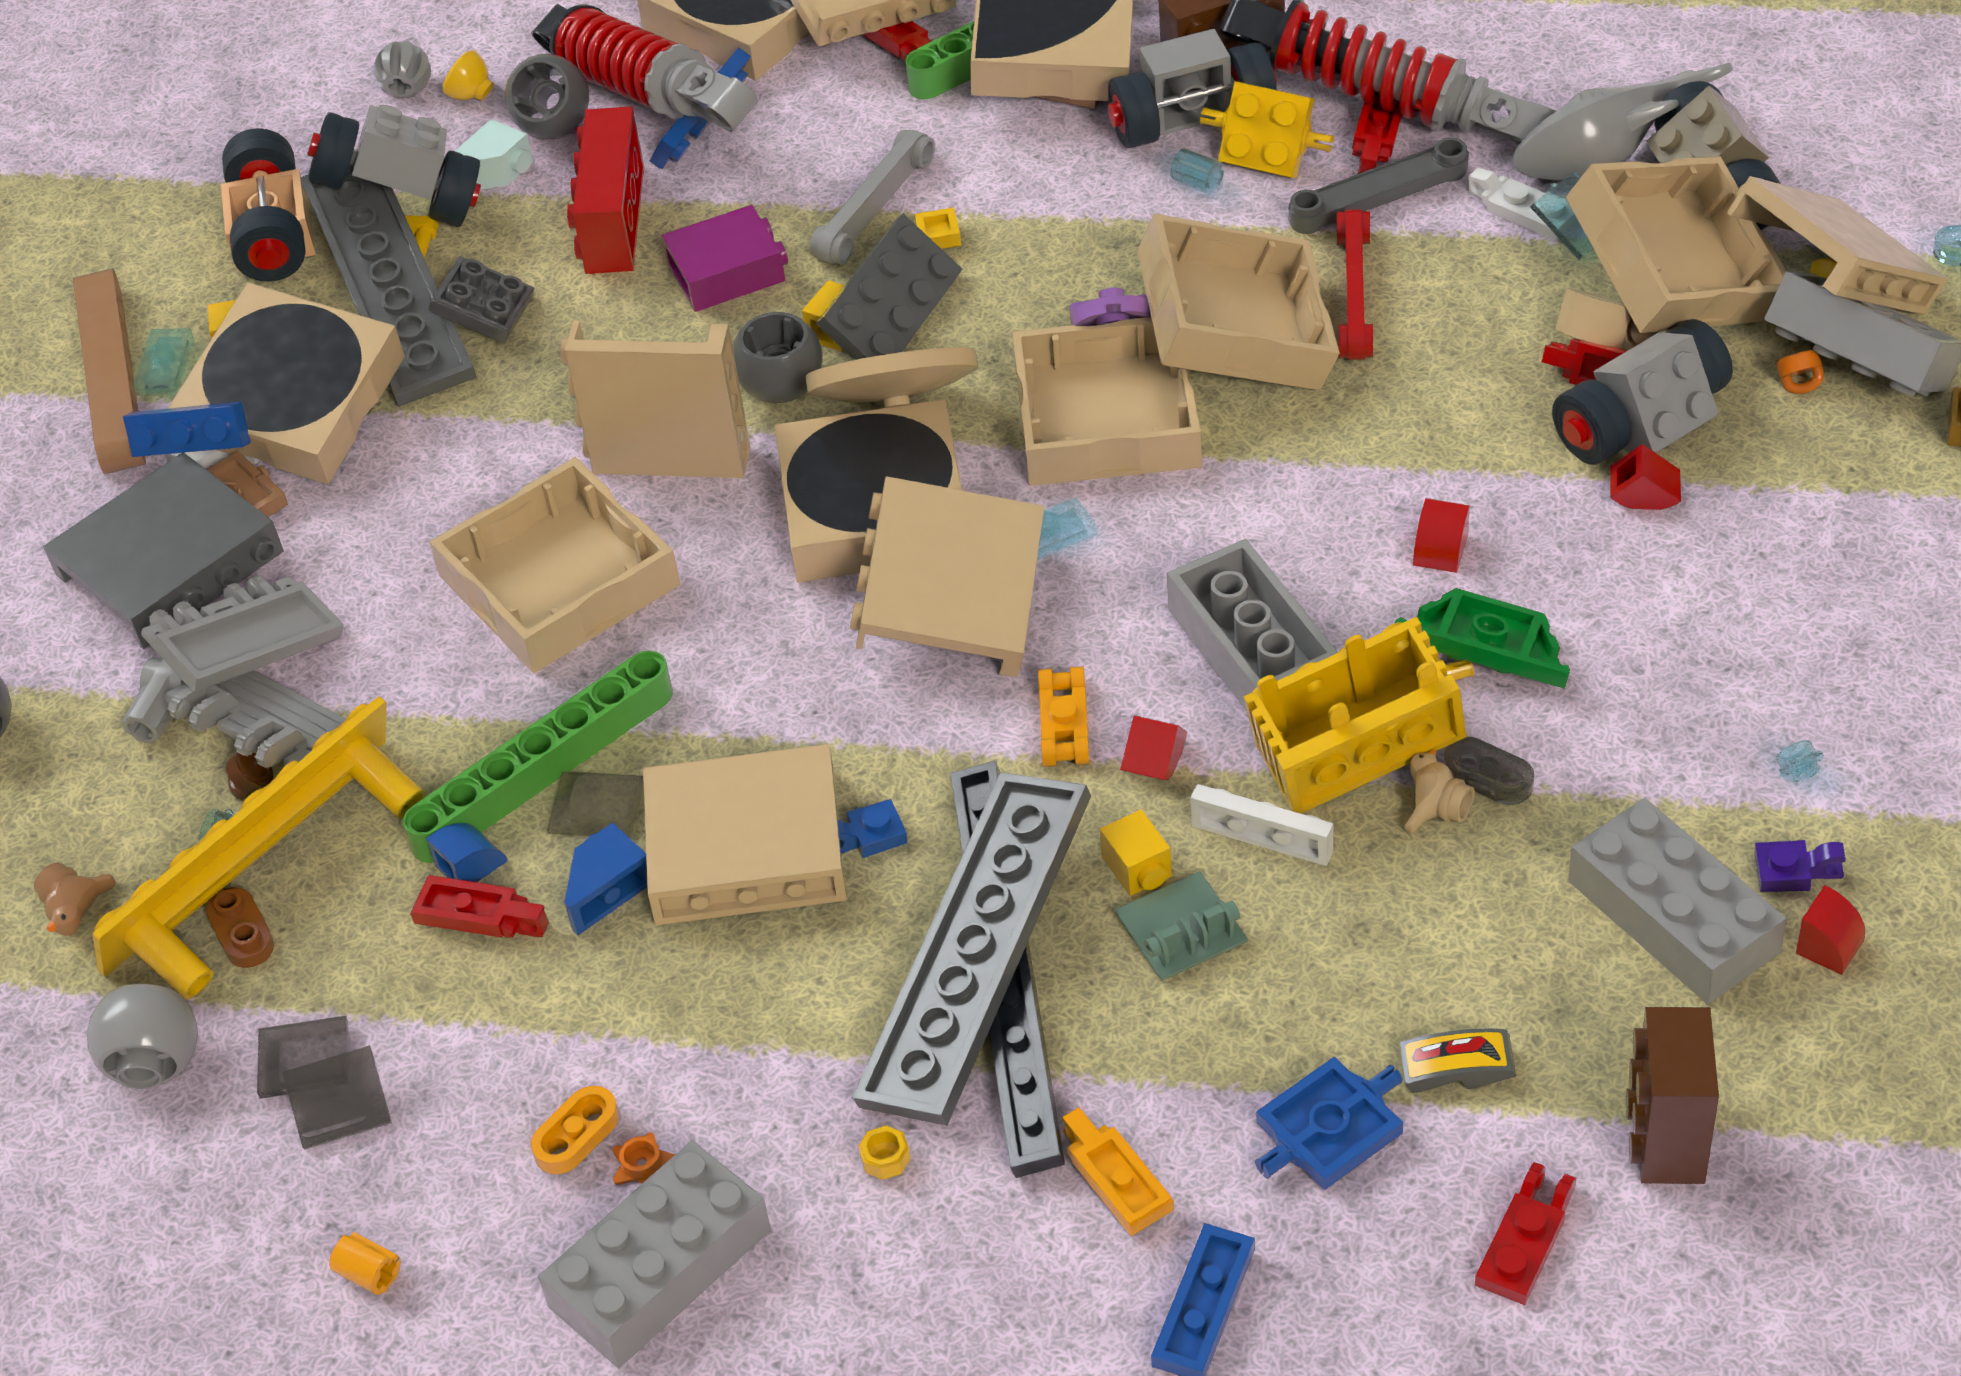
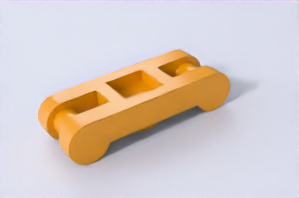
(1063, 717)

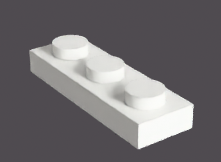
(1262, 824)

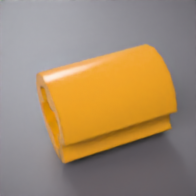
(365, 1263)

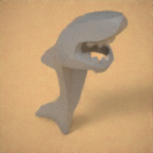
(1600, 126)

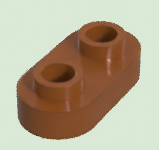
(238, 923)

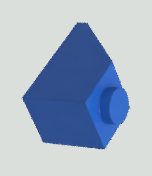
(603, 877)

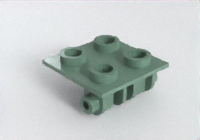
(1182, 925)

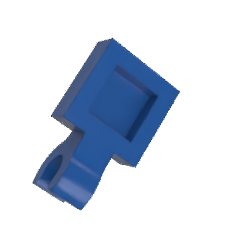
(872, 829)

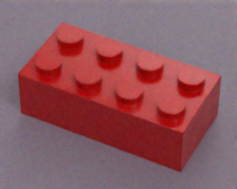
(606, 190)

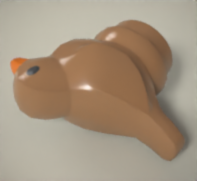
(68, 895)

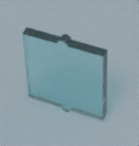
(1560, 218)

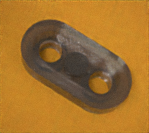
(1491, 770)

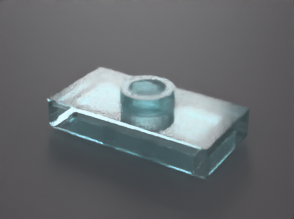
(163, 362)
(1065, 526)

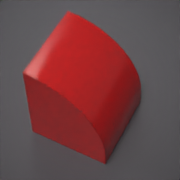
(1645, 481)
(1441, 535)
(1153, 748)
(1831, 931)

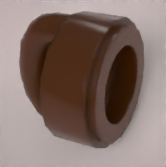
(246, 775)

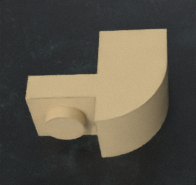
(1598, 320)

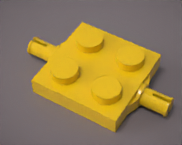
(1266, 129)

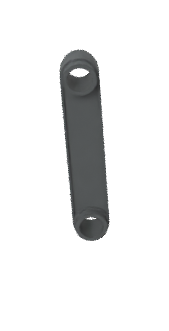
(1317, 208)

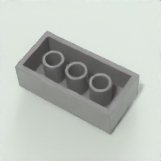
(1868, 334)
(1243, 618)
(1676, 900)
(655, 1253)

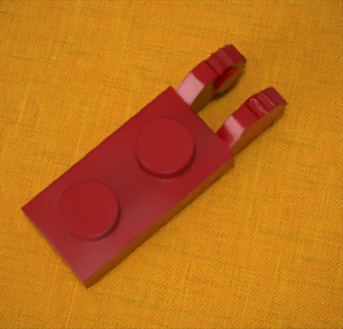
(1524, 1238)

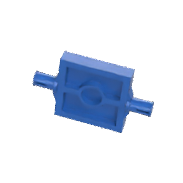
(1329, 1122)

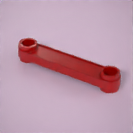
(1355, 336)

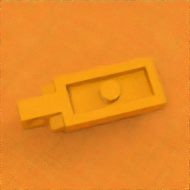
(1116, 1173)

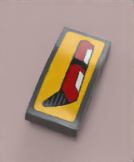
(1466, 1055)

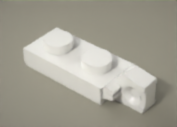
(1508, 200)

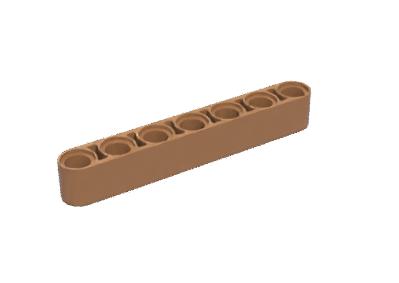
(106, 367)

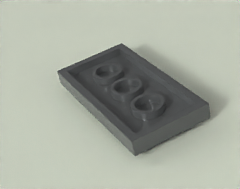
(890, 293)

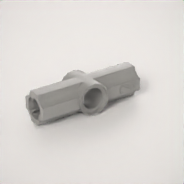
(149, 713)

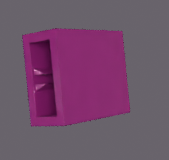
(725, 257)

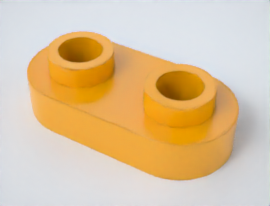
(570, 1129)

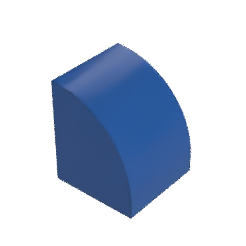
(464, 852)

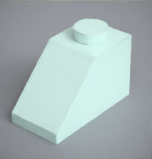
(501, 151)

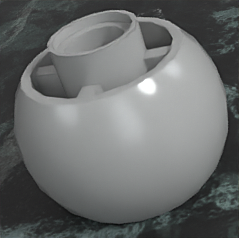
(142, 1035)

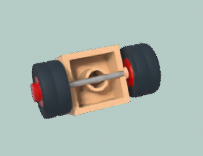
(265, 206)

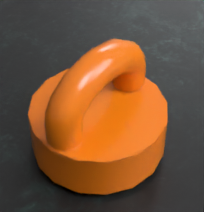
(1800, 364)

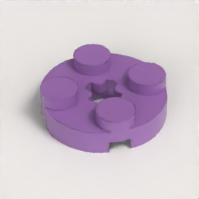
(1109, 308)

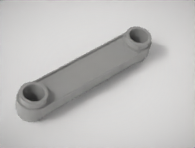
(836, 240)

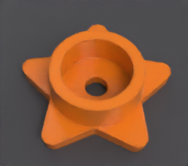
(631, 1152)

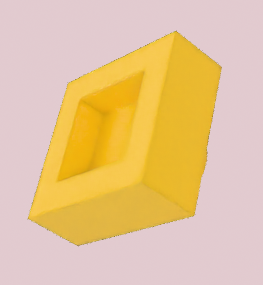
(940, 227)

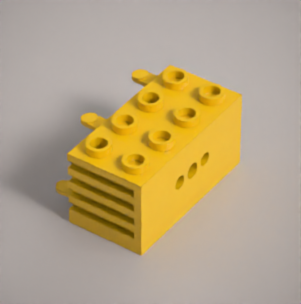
(1355, 715)

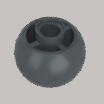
(533, 79)
(775, 356)

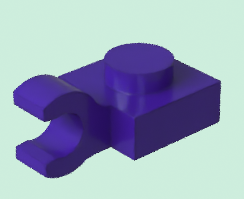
(1789, 866)

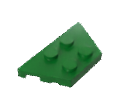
(1493, 635)

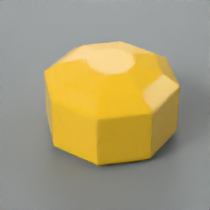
(884, 1152)

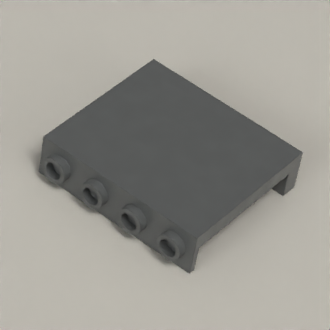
(165, 544)

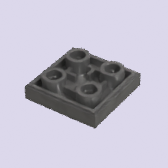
(482, 299)

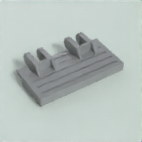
(241, 631)
(258, 715)

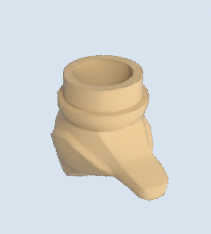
(1437, 792)

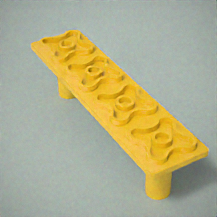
(231, 846)

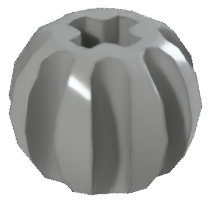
(402, 69)

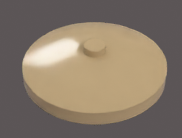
(892, 376)

